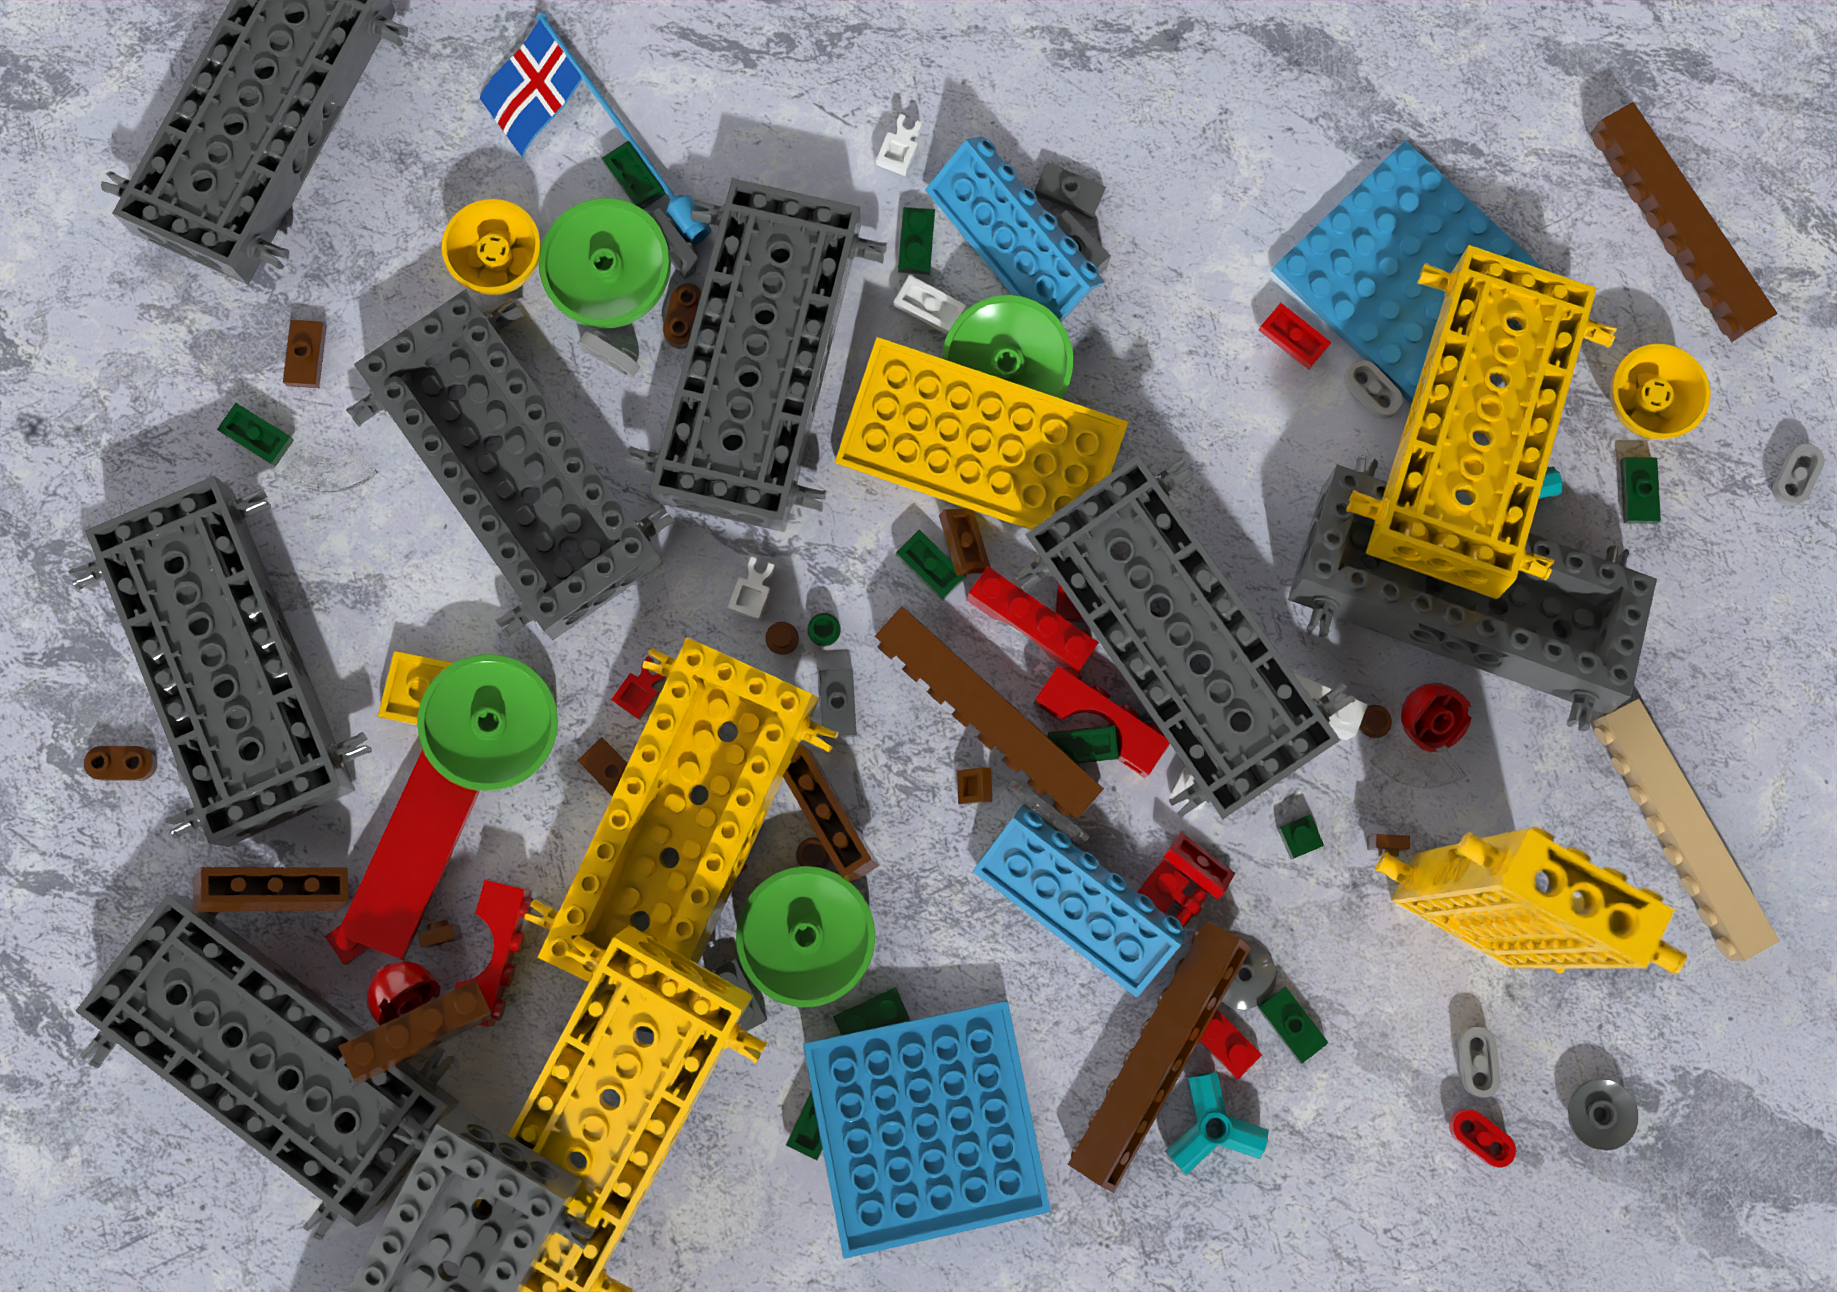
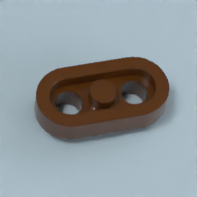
(681, 314)
(118, 763)

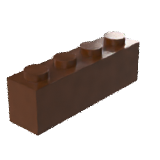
(828, 816)
(270, 889)
(415, 1032)

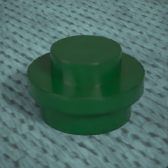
(824, 629)

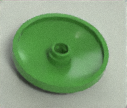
(604, 263)
(1013, 342)
(487, 722)
(805, 936)

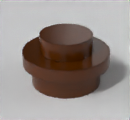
(782, 638)
(1376, 722)
(812, 853)

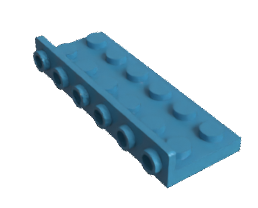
(1012, 229)
(1081, 901)

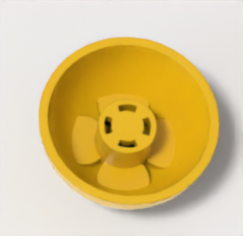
(483, 234)
(1672, 384)

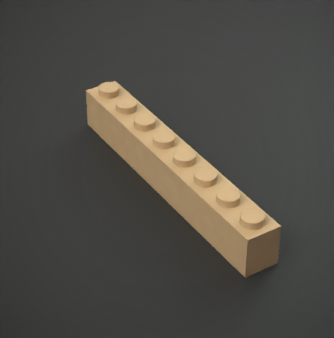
(1685, 832)

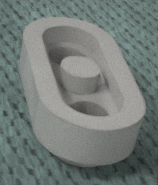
(599, 347)
(1375, 387)
(1798, 478)
(1480, 1060)

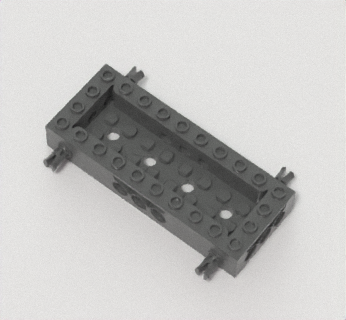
(281, 137)
(787, 355)
(413, 384)
(1592, 598)
(1202, 619)
(244, 643)
(243, 1085)
(439, 1217)

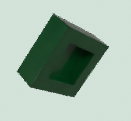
(1300, 837)

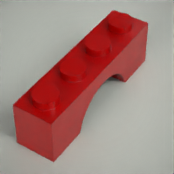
(1050, 631)
(1138, 744)
(503, 911)

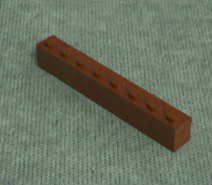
(1682, 222)
(989, 713)
(1159, 1056)

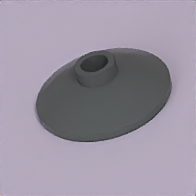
(1260, 983)
(1618, 1117)

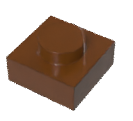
(974, 785)
(1388, 843)
(439, 933)

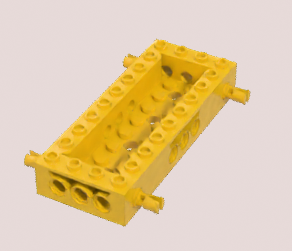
(1419, 515)
(656, 809)
(1491, 901)
(657, 1082)

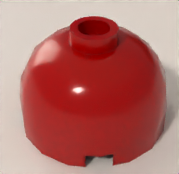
(1435, 716)
(399, 990)

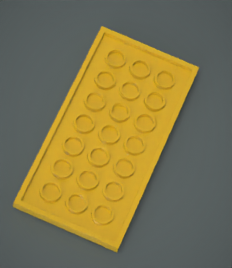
(974, 437)

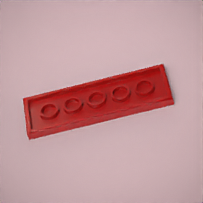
(408, 862)

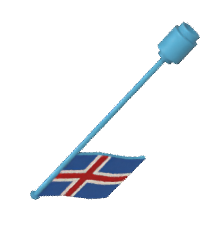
(537, 87)

